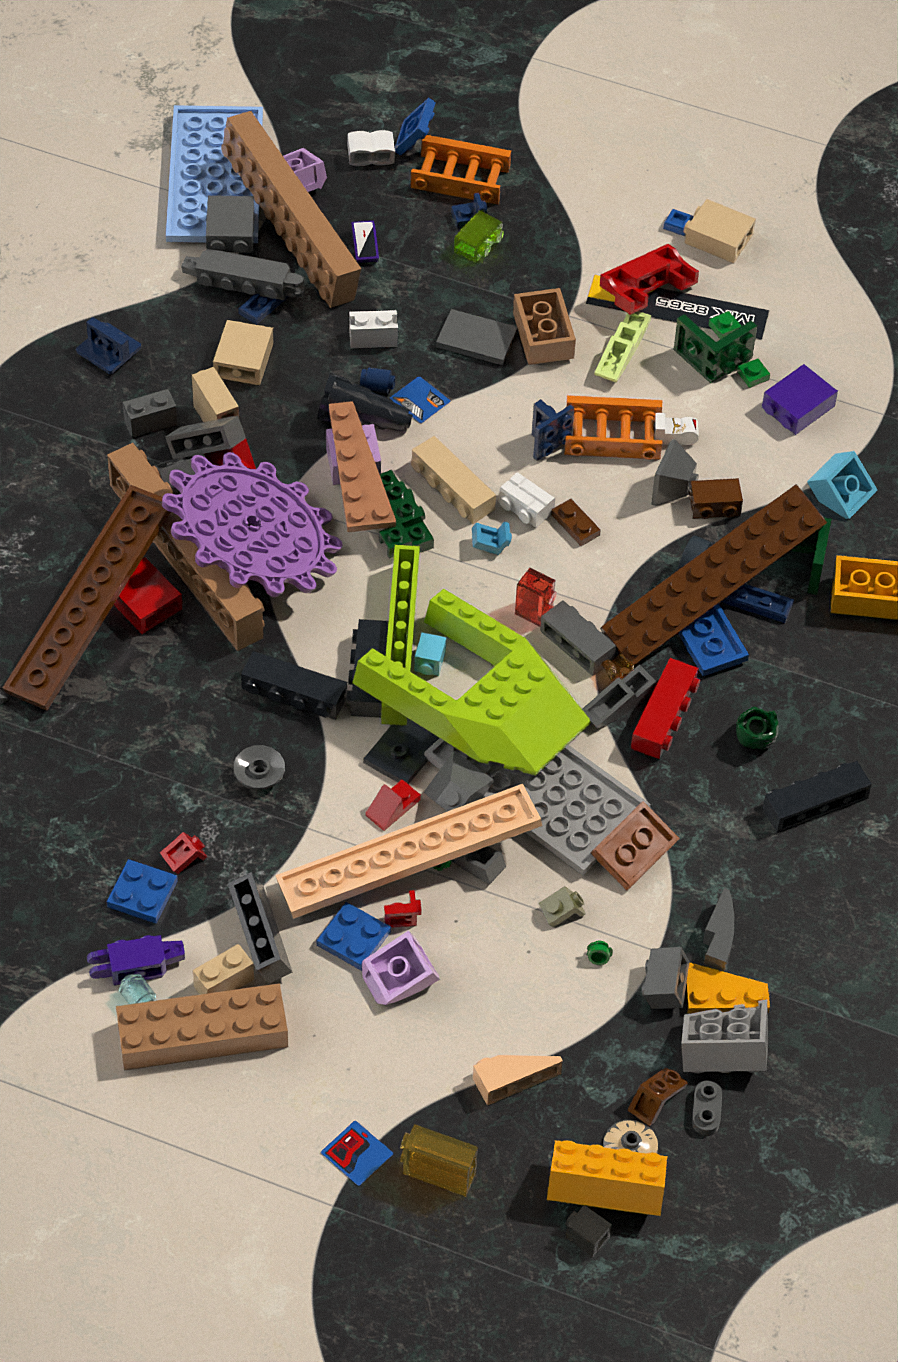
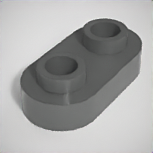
(707, 1105)

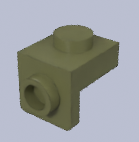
(562, 905)

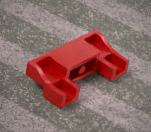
(645, 273)

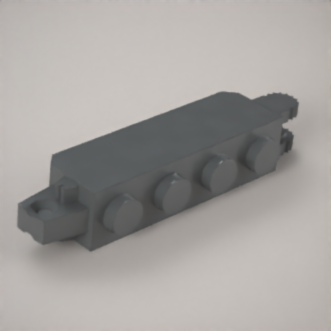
(244, 274)

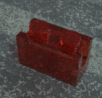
(534, 596)

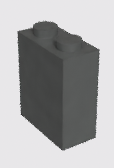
(230, 223)

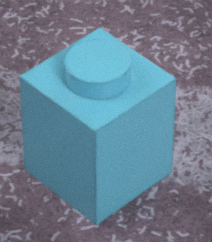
(430, 654)

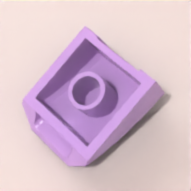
(307, 168)
(398, 970)

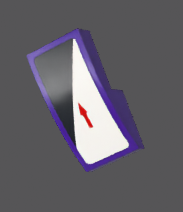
(365, 241)

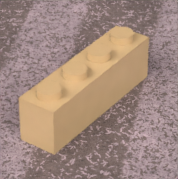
(453, 480)

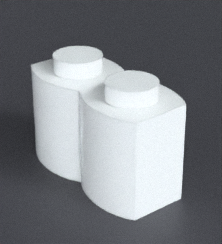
(371, 148)

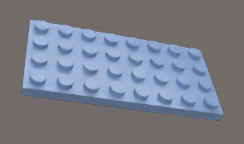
(201, 169)

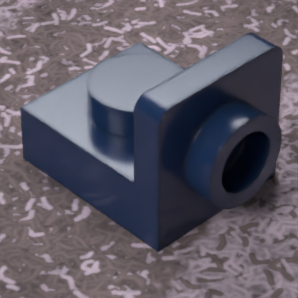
(464, 212)

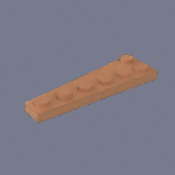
(361, 485)

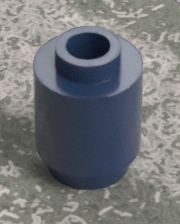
(377, 380)

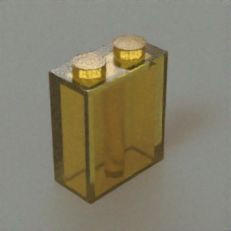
(439, 1159)

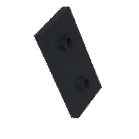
(401, 751)

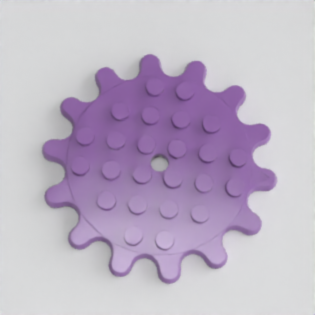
(286, 533)

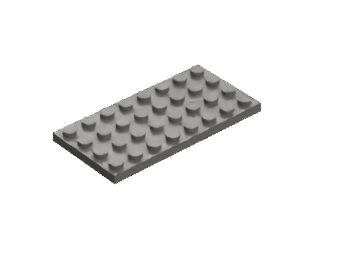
(571, 795)

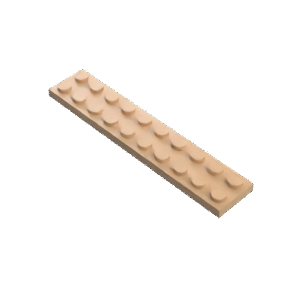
(408, 850)

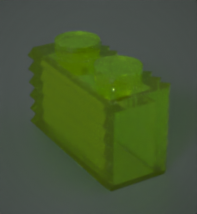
(478, 236)

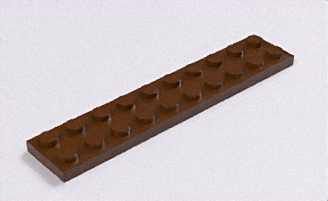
(713, 575)
(87, 598)

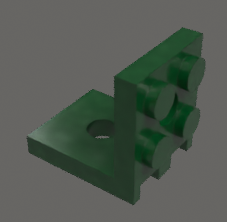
(711, 357)
(816, 545)

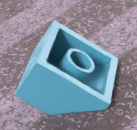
(842, 484)

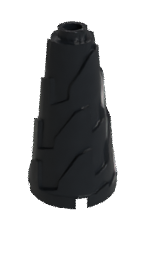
(369, 405)

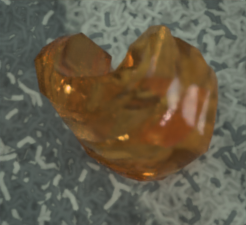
(619, 667)

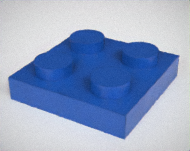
(415, 126)
(142, 891)
(353, 935)

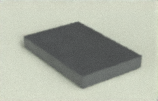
(476, 337)

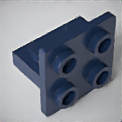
(107, 346)
(550, 428)

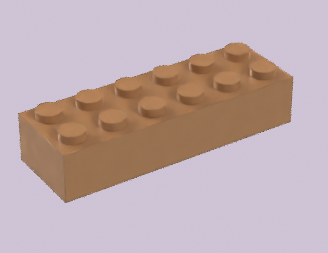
(202, 1026)

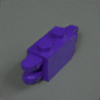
(139, 956)

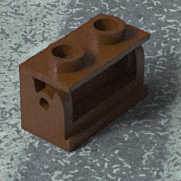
(715, 498)

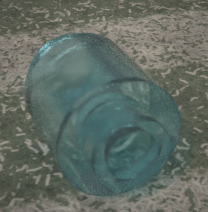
(136, 990)

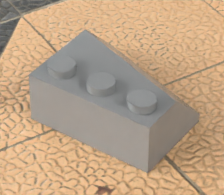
(726, 1040)

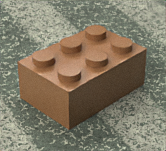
(544, 326)

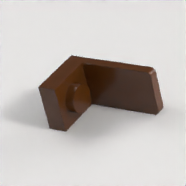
(654, 1093)

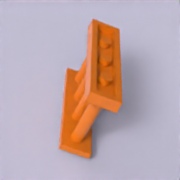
(461, 153)
(617, 410)

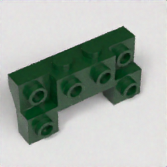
(409, 517)

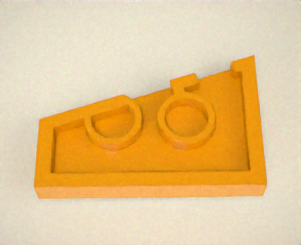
(720, 990)

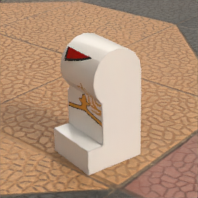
(682, 430)

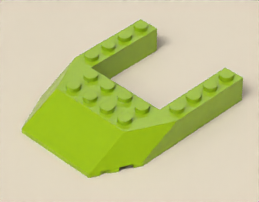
(509, 717)

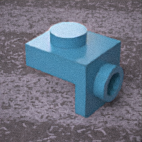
(490, 538)

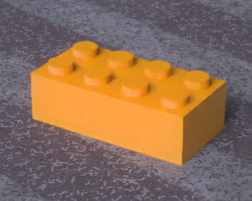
(865, 587)
(607, 1178)

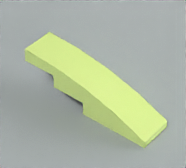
(622, 346)

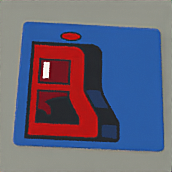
(356, 1153)

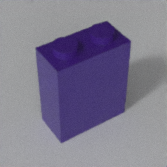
(799, 399)

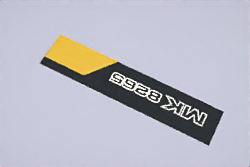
(672, 304)

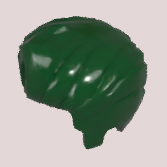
(757, 728)

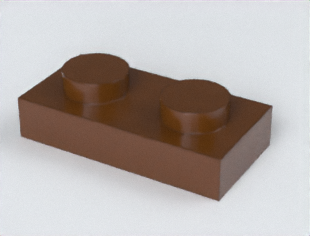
(575, 522)

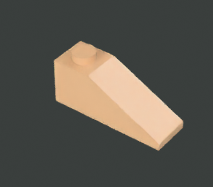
(510, 1074)

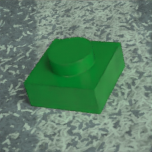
(723, 324)
(753, 373)

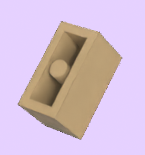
(224, 972)

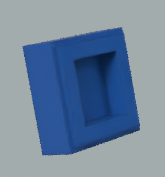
(676, 221)

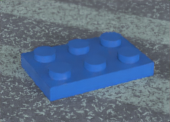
(713, 642)

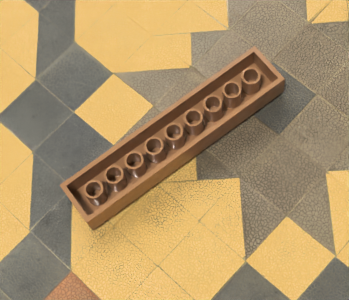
(291, 209)
(230, 607)

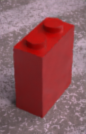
(148, 598)

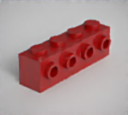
(665, 708)

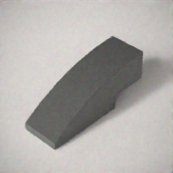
(620, 697)
(482, 863)
(720, 933)

